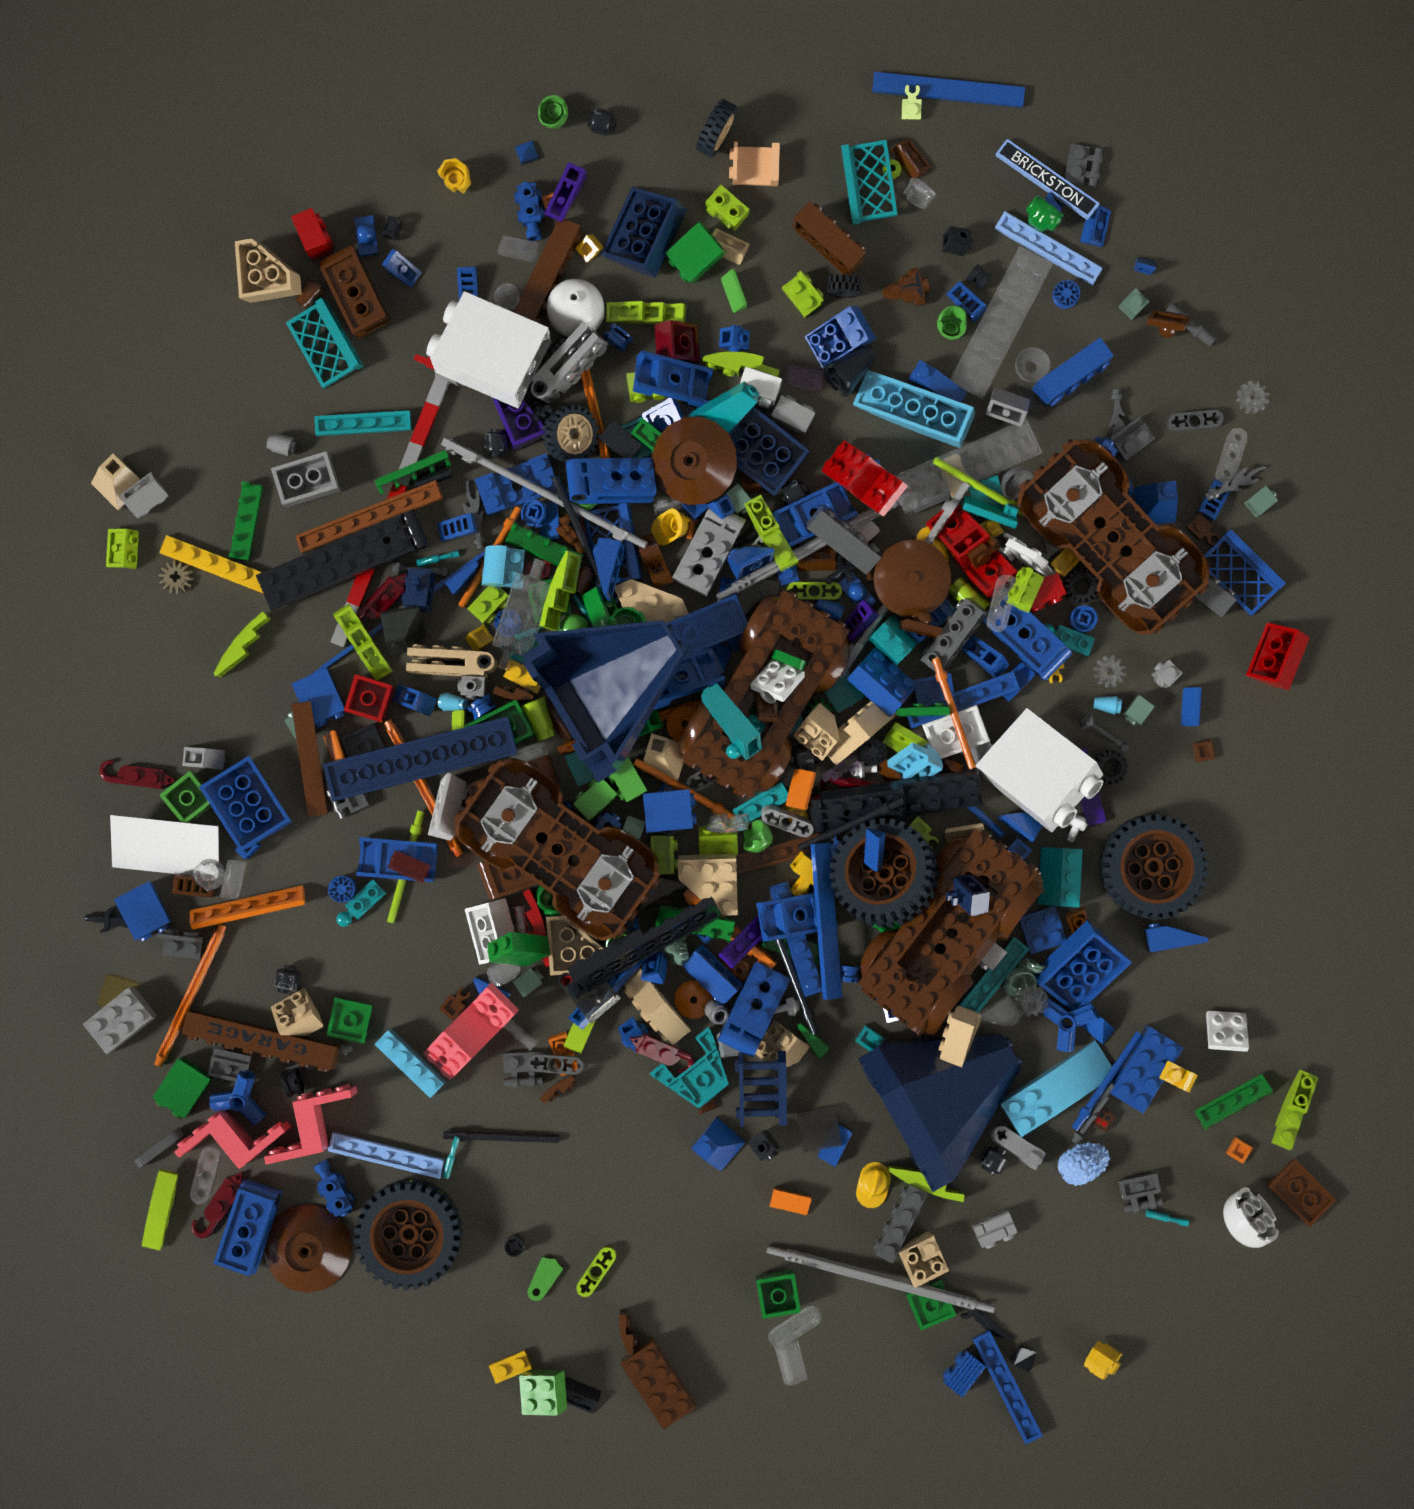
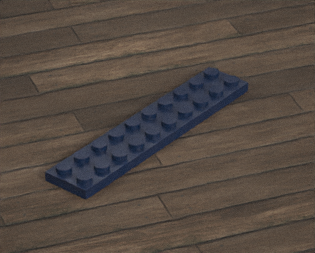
(420, 758)

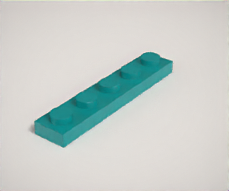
(363, 423)
(992, 980)

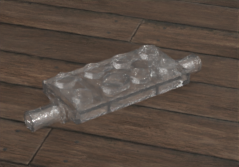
(521, 615)

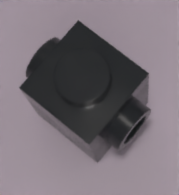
(957, 241)
(764, 1145)

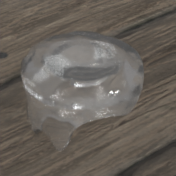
(919, 193)
(209, 874)

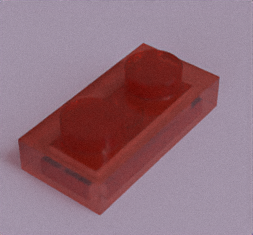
(409, 866)

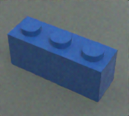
(712, 974)

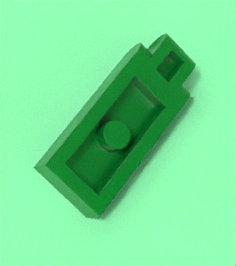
(920, 710)

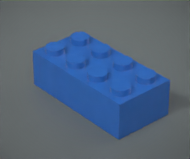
(1072, 372)
(1140, 1074)

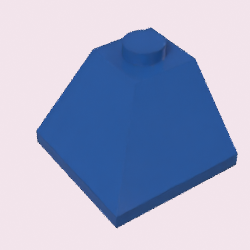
(1158, 501)
(748, 560)
(1022, 825)
(718, 1144)

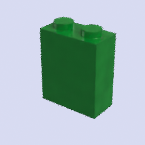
(695, 253)
(518, 949)
(182, 1088)

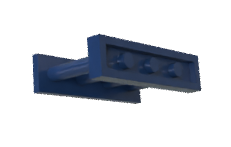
(778, 1081)

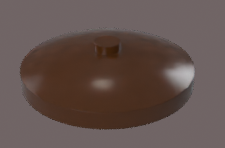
(912, 578)

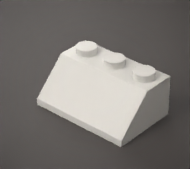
(447, 805)
(487, 924)

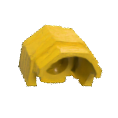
(455, 175)
(1103, 1360)

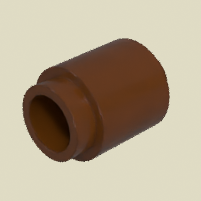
(310, 293)
(585, 580)

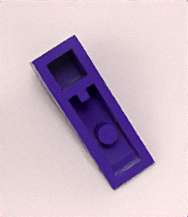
(566, 192)

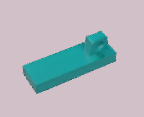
(1005, 516)
(774, 796)

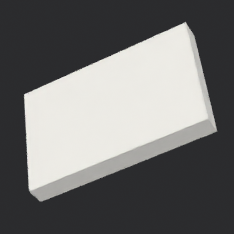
(943, 736)

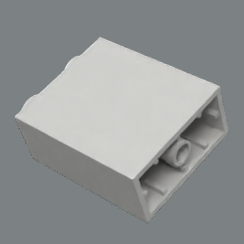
(489, 348)
(1041, 771)

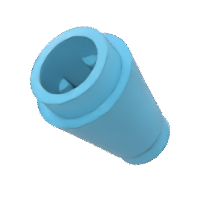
(451, 702)
(1108, 704)

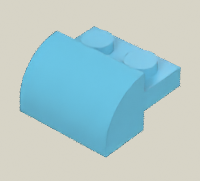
(501, 565)
(916, 761)

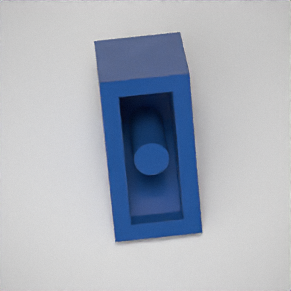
(414, 700)

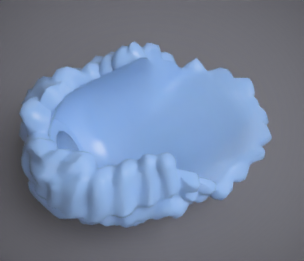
(1083, 1163)

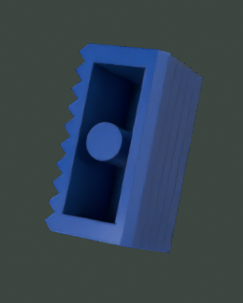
(963, 1372)

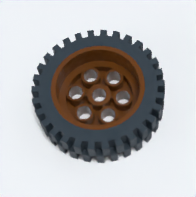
(852, 877)
(1183, 881)
(377, 1246)

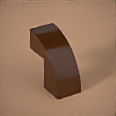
(654, 562)

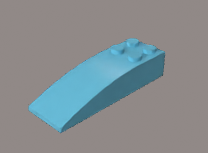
(915, 408)
(1056, 1089)

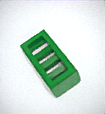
(815, 1042)

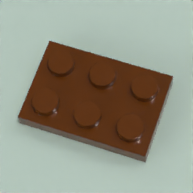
(1301, 1192)

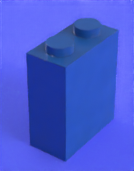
(324, 696)
(669, 810)
(143, 911)

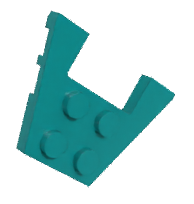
(702, 1079)

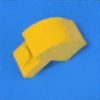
(802, 866)
(1178, 1076)

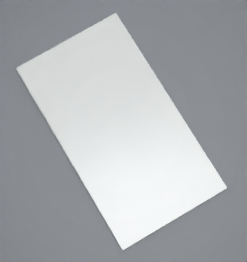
(161, 844)

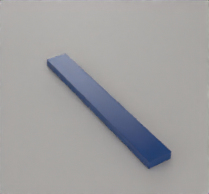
(949, 89)
(826, 921)

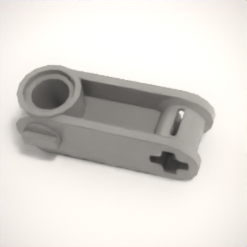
(1019, 1147)

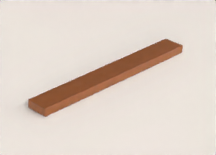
(368, 516)

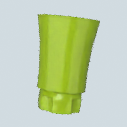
(963, 590)
(539, 718)

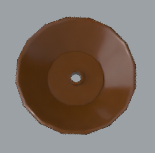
(712, 464)
(321, 1234)

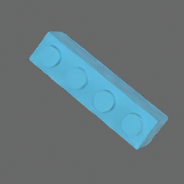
(410, 1062)

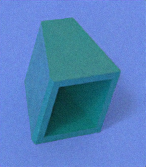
(892, 641)

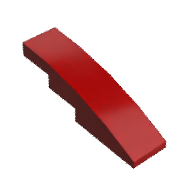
(536, 918)

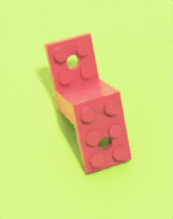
(470, 1031)
(310, 1123)
(231, 1138)

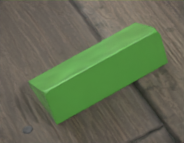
(734, 291)

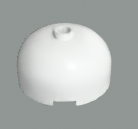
(574, 303)
(1243, 1227)

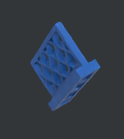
(631, 550)
(1254, 562)

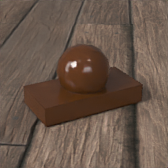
(1168, 322)
(921, 625)
(764, 710)

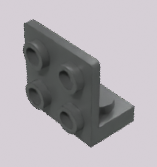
(182, 945)

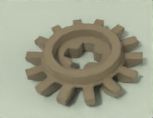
(169, 582)

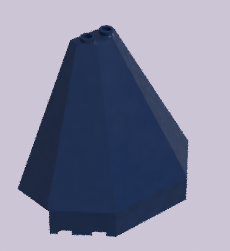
(605, 684)
(939, 1104)

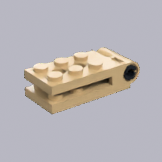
(473, 660)

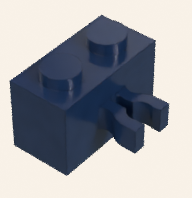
(419, 589)
(969, 895)

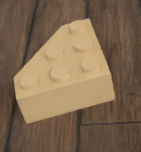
(263, 273)
(651, 601)
(858, 731)
(711, 876)
(567, 944)
(655, 1008)
(959, 1035)

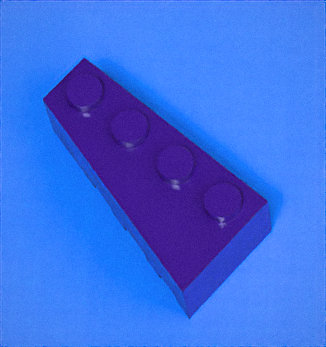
(519, 423)

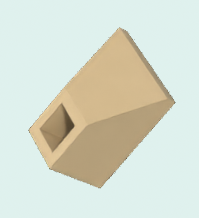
(113, 479)
(818, 732)
(664, 756)
(297, 1015)
(781, 1039)
(923, 1259)

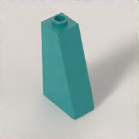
(729, 406)
(732, 721)

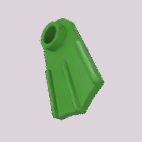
(544, 1277)

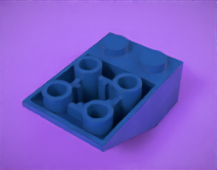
(840, 335)

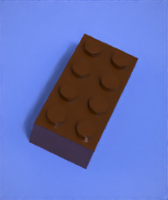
(828, 239)
(658, 1383)

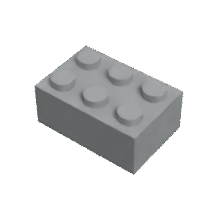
(305, 479)
(120, 1020)

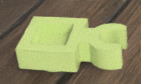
(911, 107)

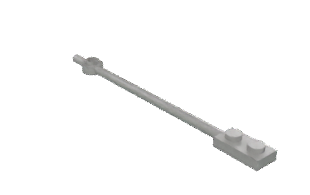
(471, 456)
(948, 508)

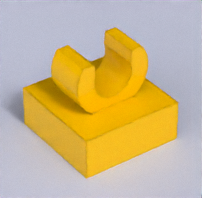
(992, 528)

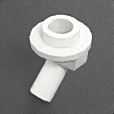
(860, 769)
(1077, 824)
(791, 1007)

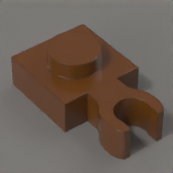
(1200, 528)
(981, 553)
(453, 1005)

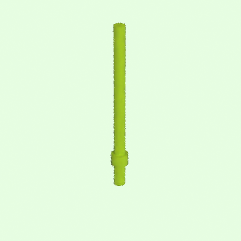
(974, 483)
(415, 830)

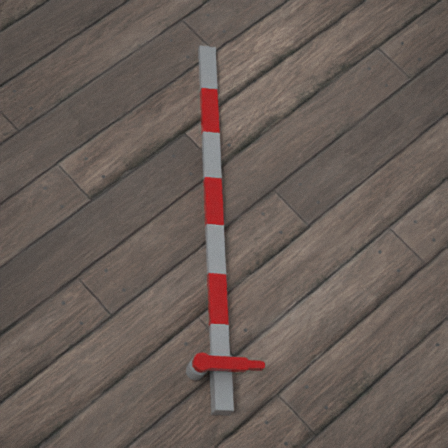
(411, 456)

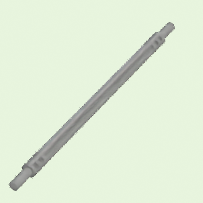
(800, 553)
(880, 1279)

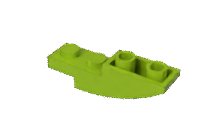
(733, 362)
(770, 532)
(1293, 1109)

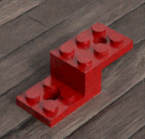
(864, 478)
(963, 540)

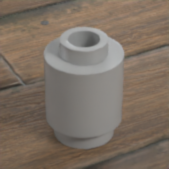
(281, 444)
(716, 1012)

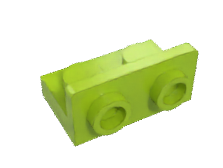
(803, 294)
(122, 548)
(1025, 589)
(488, 604)
(901, 737)

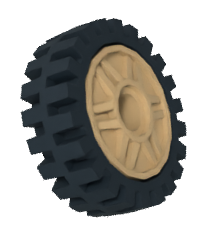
(717, 128)
(558, 429)

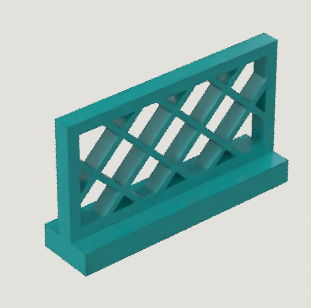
(852, 181)
(336, 332)

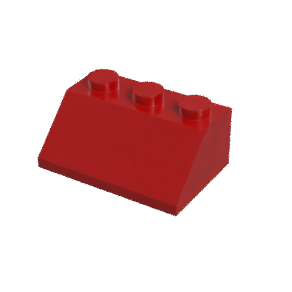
(1278, 656)

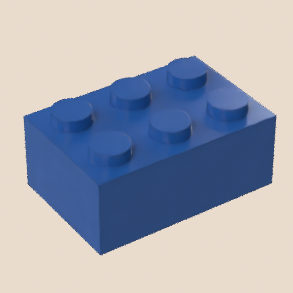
(882, 682)

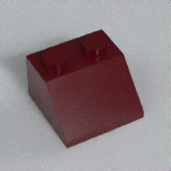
(677, 341)

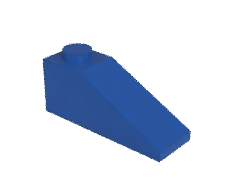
(934, 381)
(608, 559)
(985, 656)
(1165, 937)

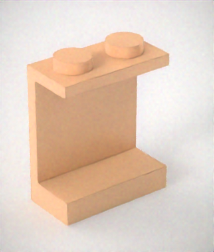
(755, 165)

